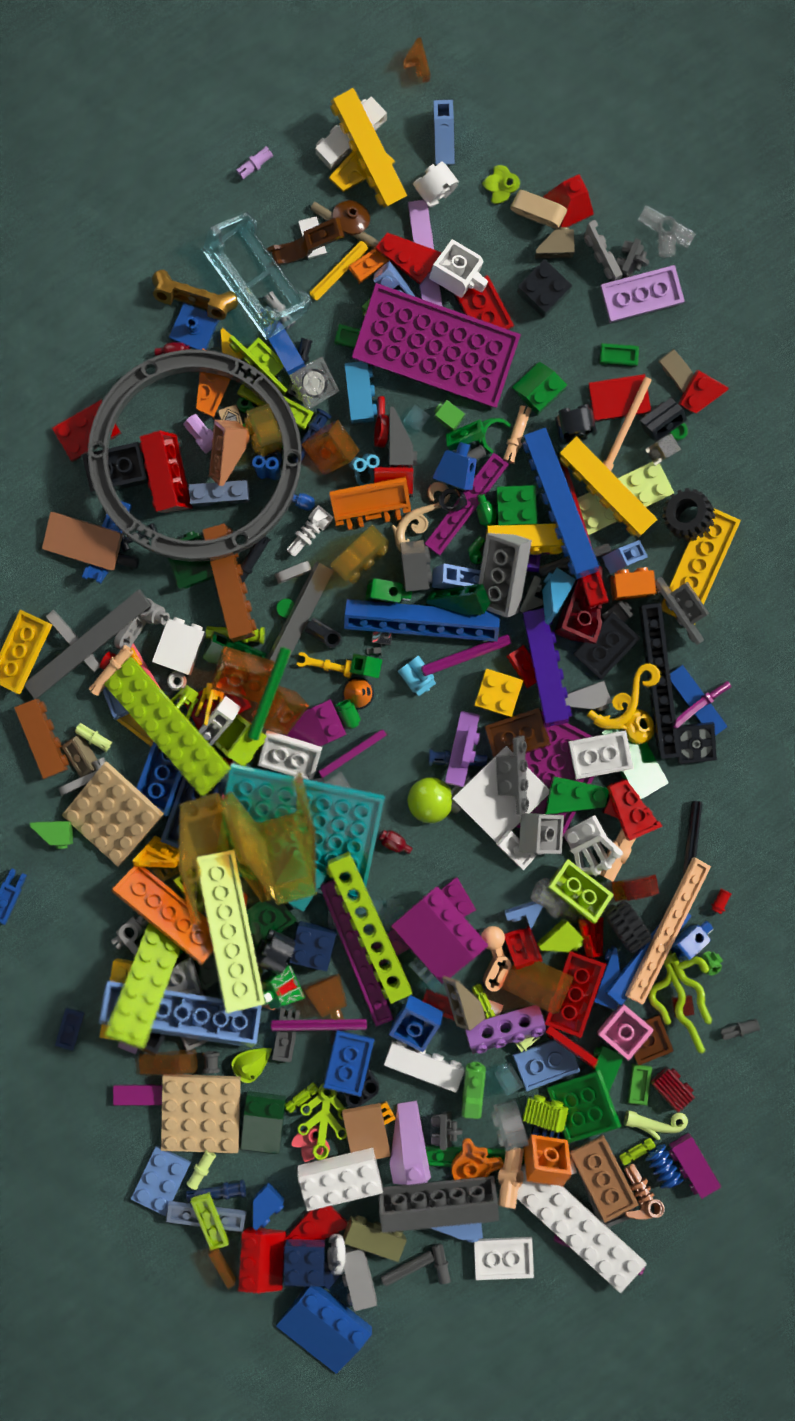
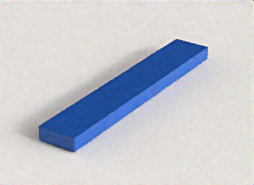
(621, 984)

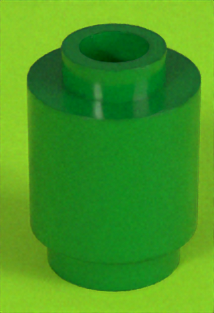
(348, 714)

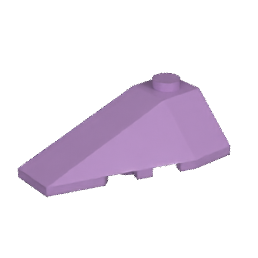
(408, 1152)

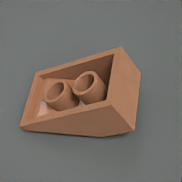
(227, 448)

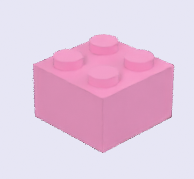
(625, 1031)

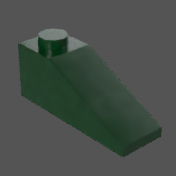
(462, 600)
(216, 645)

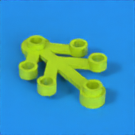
(324, 1117)

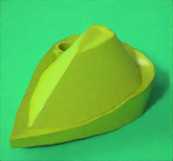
(250, 1063)

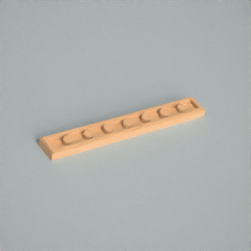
(667, 931)

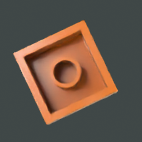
(633, 584)
(547, 1160)

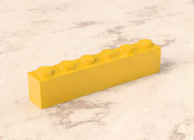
(368, 148)
(607, 487)

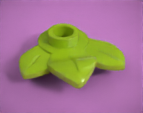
(498, 184)

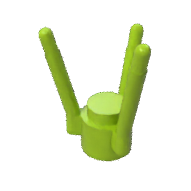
(186, 696)

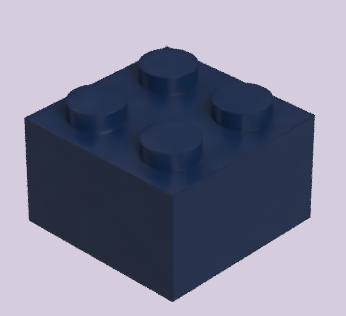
(313, 946)
(304, 1262)

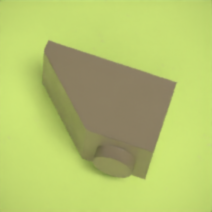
(557, 245)

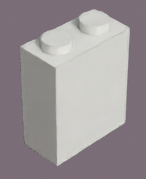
(179, 646)

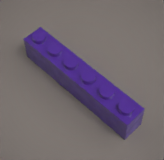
(546, 668)

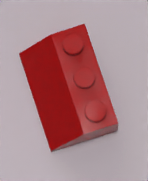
(262, 1260)

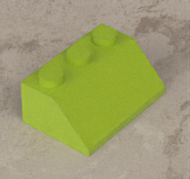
(580, 891)

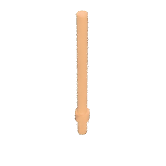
(627, 423)

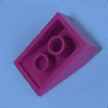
(318, 725)

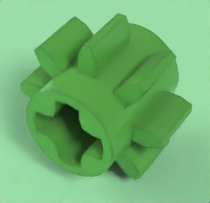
(713, 961)

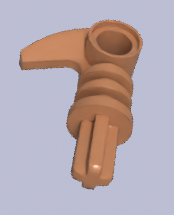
(645, 1197)

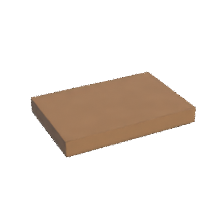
(367, 1130)

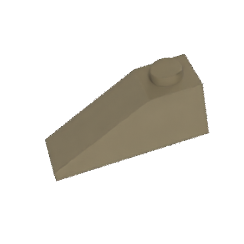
(465, 1006)

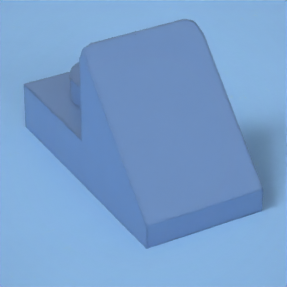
(529, 909)

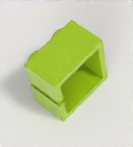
(236, 743)

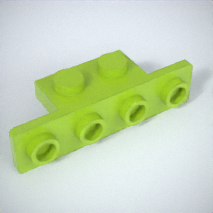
(261, 358)

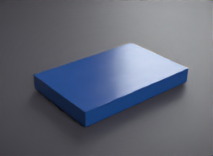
(348, 1063)

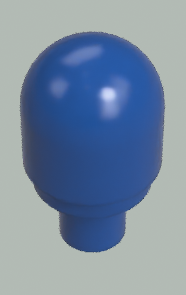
(304, 501)

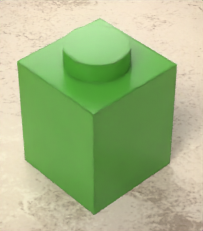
(449, 415)

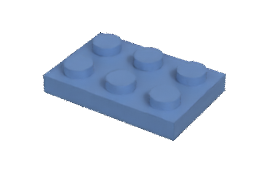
(160, 1180)

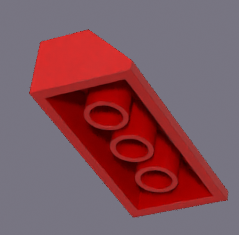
(165, 472)

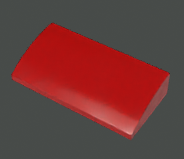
(580, 996)

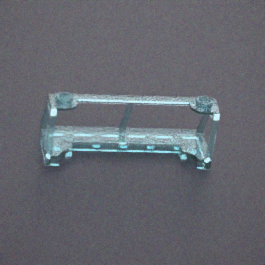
(264, 318)

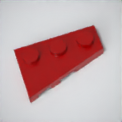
(408, 256)

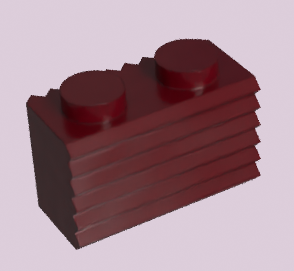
(672, 1089)

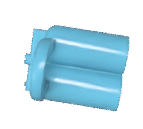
(360, 464)
(413, 676)

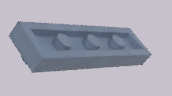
(184, 1214)

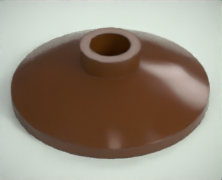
(350, 223)

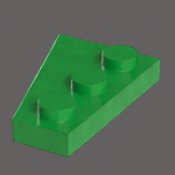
(572, 795)

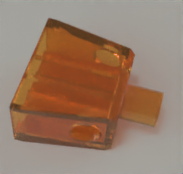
(328, 997)

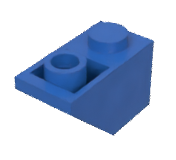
(266, 1203)

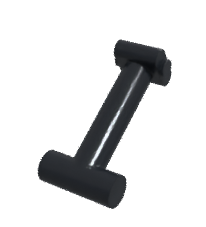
(125, 540)

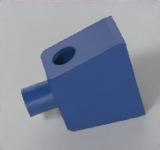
(457, 468)
(691, 941)

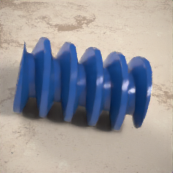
(664, 1167)

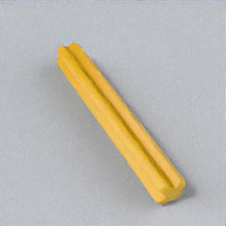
(334, 275)

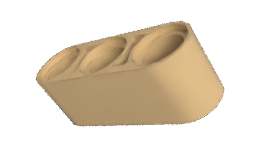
(538, 209)

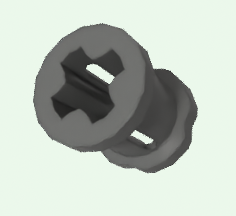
(211, 1062)

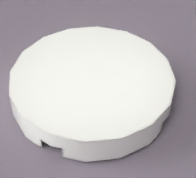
(336, 1254)

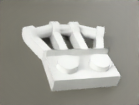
(588, 834)

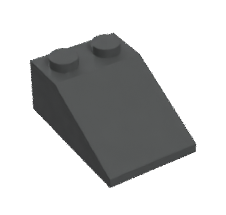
(400, 444)

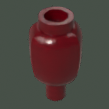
(171, 347)
(394, 841)

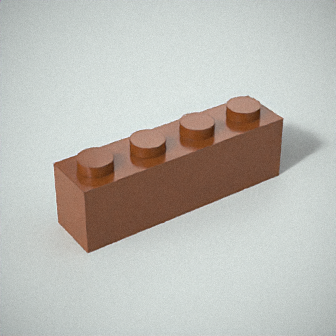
(41, 738)

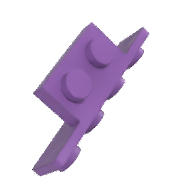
(462, 749)

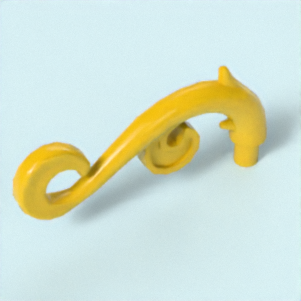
(632, 701)

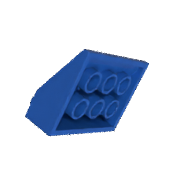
(325, 1327)

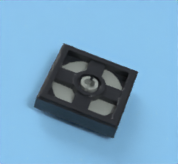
(697, 743)

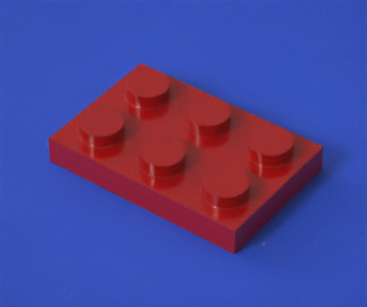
(76, 431)

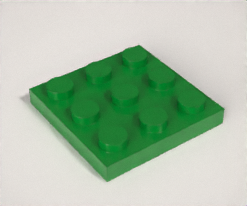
(588, 1104)

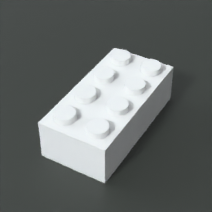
(339, 1179)

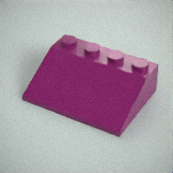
(439, 935)

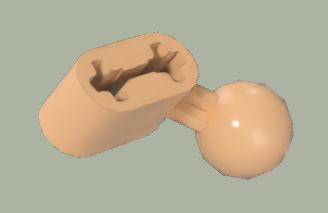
(495, 939)

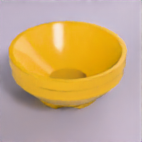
(634, 732)

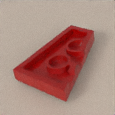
(632, 813)
(318, 1225)

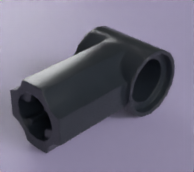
(322, 633)

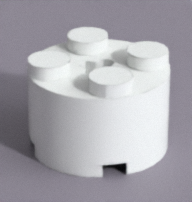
(436, 184)

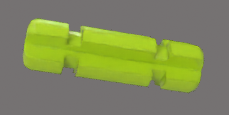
(478, 991)
(301, 1097)
(637, 1151)

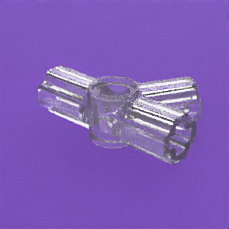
(666, 239)
(553, 903)

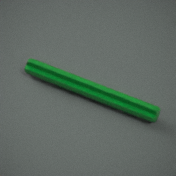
(269, 693)

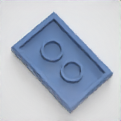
(545, 1064)

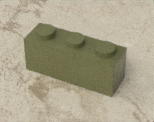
(370, 1238)

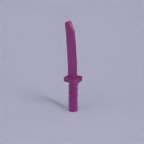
(705, 700)

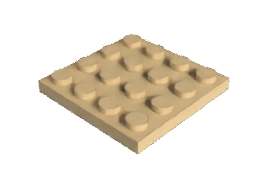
(112, 814)
(200, 1113)

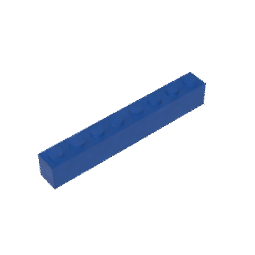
(561, 503)
(419, 620)

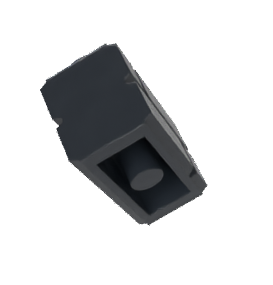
(663, 419)

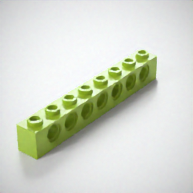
(393, 991)

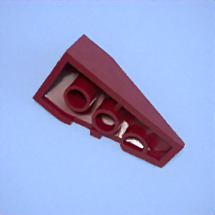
(577, 619)

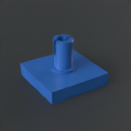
(193, 327)

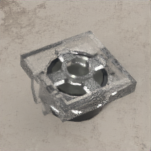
(313, 383)

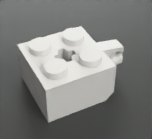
(458, 269)

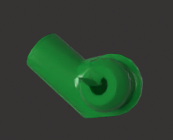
(474, 550)

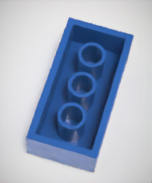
(160, 780)

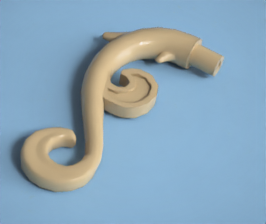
(417, 514)

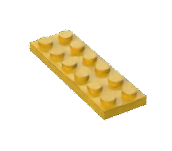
(704, 558)

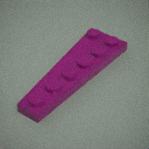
(458, 897)

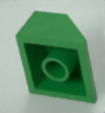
(539, 387)

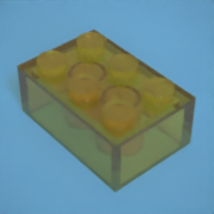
(360, 555)

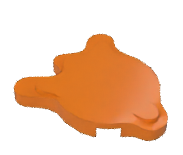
(473, 1162)

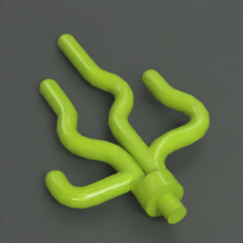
(674, 973)

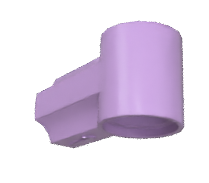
(199, 432)

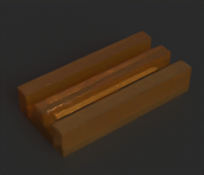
(222, 1267)

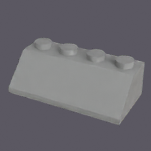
(504, 571)

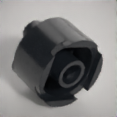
(575, 423)
(274, 952)

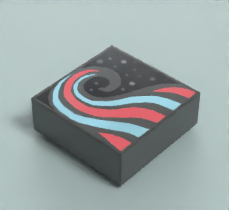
(382, 638)

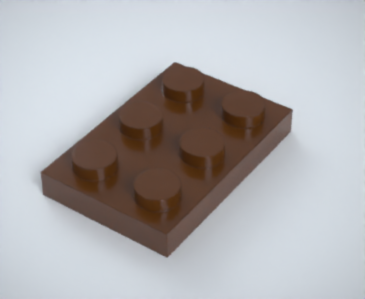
(527, 724)

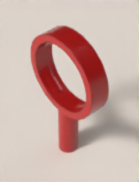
(382, 424)

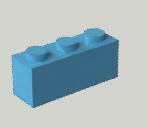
(360, 392)

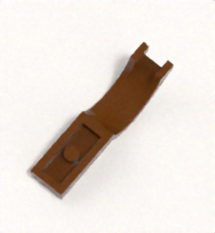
(310, 241)

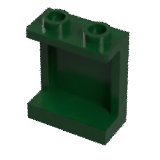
(188, 572)

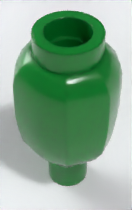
(486, 512)

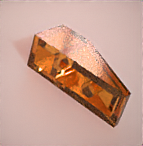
(169, 1062)

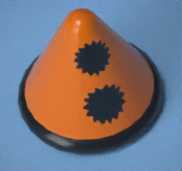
(359, 692)

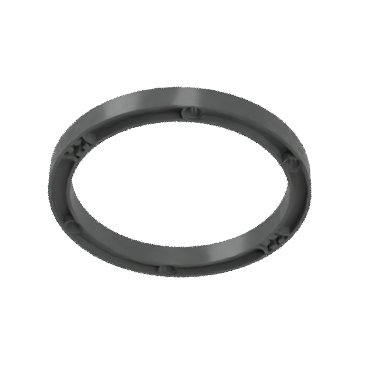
(183, 362)

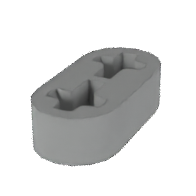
(293, 572)

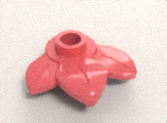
(307, 1143)

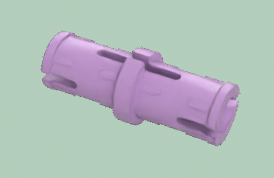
(254, 162)

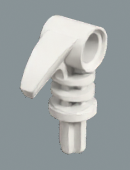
(319, 519)

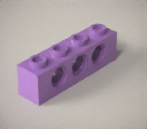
(511, 1020)

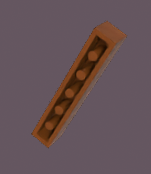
(231, 590)

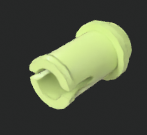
(526, 1043)

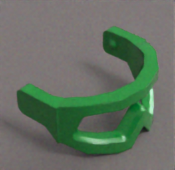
(487, 423)

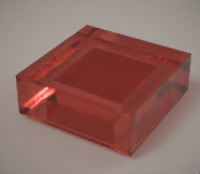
(688, 1008)

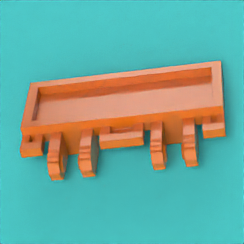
(370, 501)

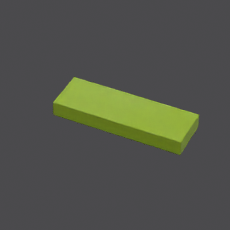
(209, 1221)

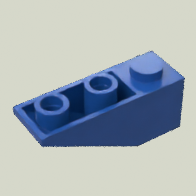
(609, 976)

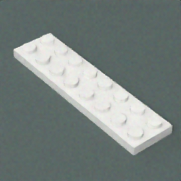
(582, 1231)

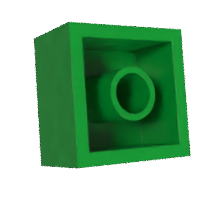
(516, 505)

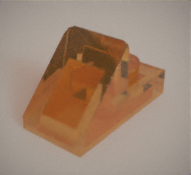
(417, 58)

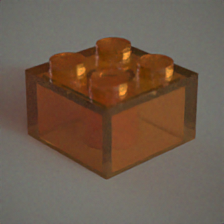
(284, 711)

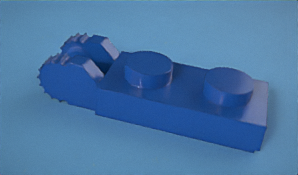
(9, 895)

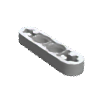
(70, 637)

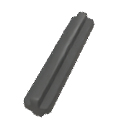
(407, 1268)

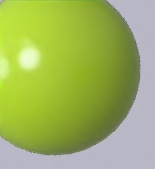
(430, 800)

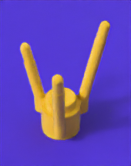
(211, 695)

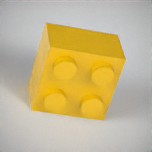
(498, 693)

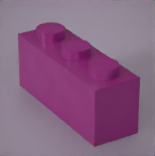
(694, 1166)

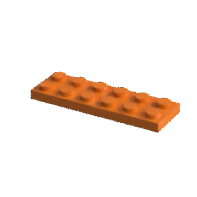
(165, 912)

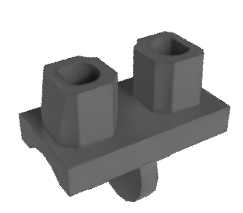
(635, 258)
(448, 1130)

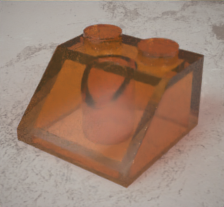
(331, 447)

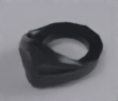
(462, 501)

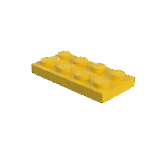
(21, 650)

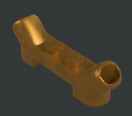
(216, 304)

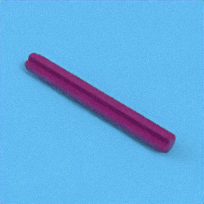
(465, 655)
(303, 1025)

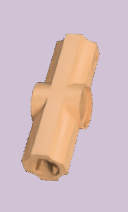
(625, 846)
(510, 1178)

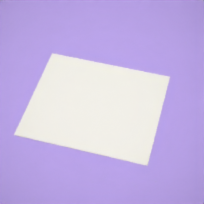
(492, 811)

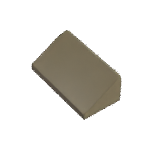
(80, 755)

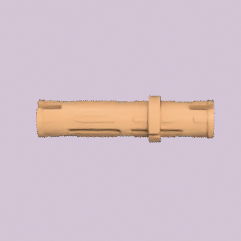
(514, 442)
(115, 664)

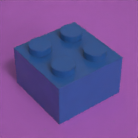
(416, 1023)

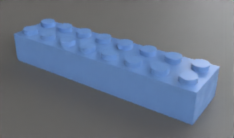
(193, 1017)

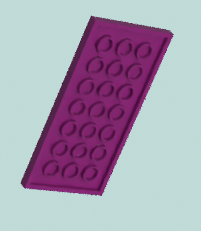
(435, 345)

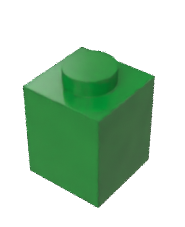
(366, 665)

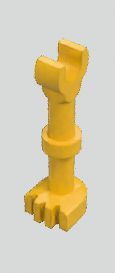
(327, 665)

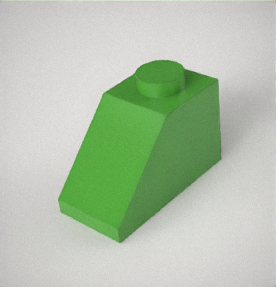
(55, 832)

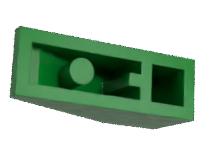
(608, 1063)

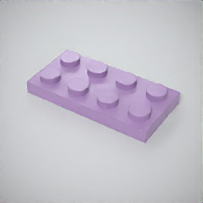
(642, 294)

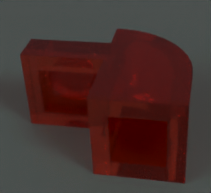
(635, 888)

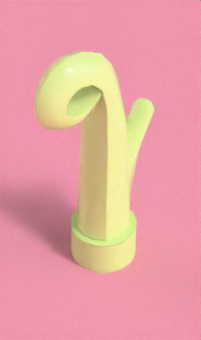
(651, 1126)

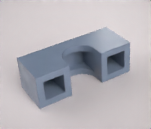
(209, 493)

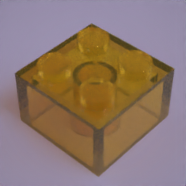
(263, 430)

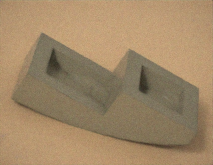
(676, 369)

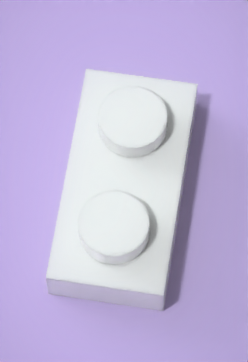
(510, 846)

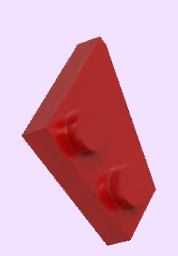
(701, 392)
(592, 936)

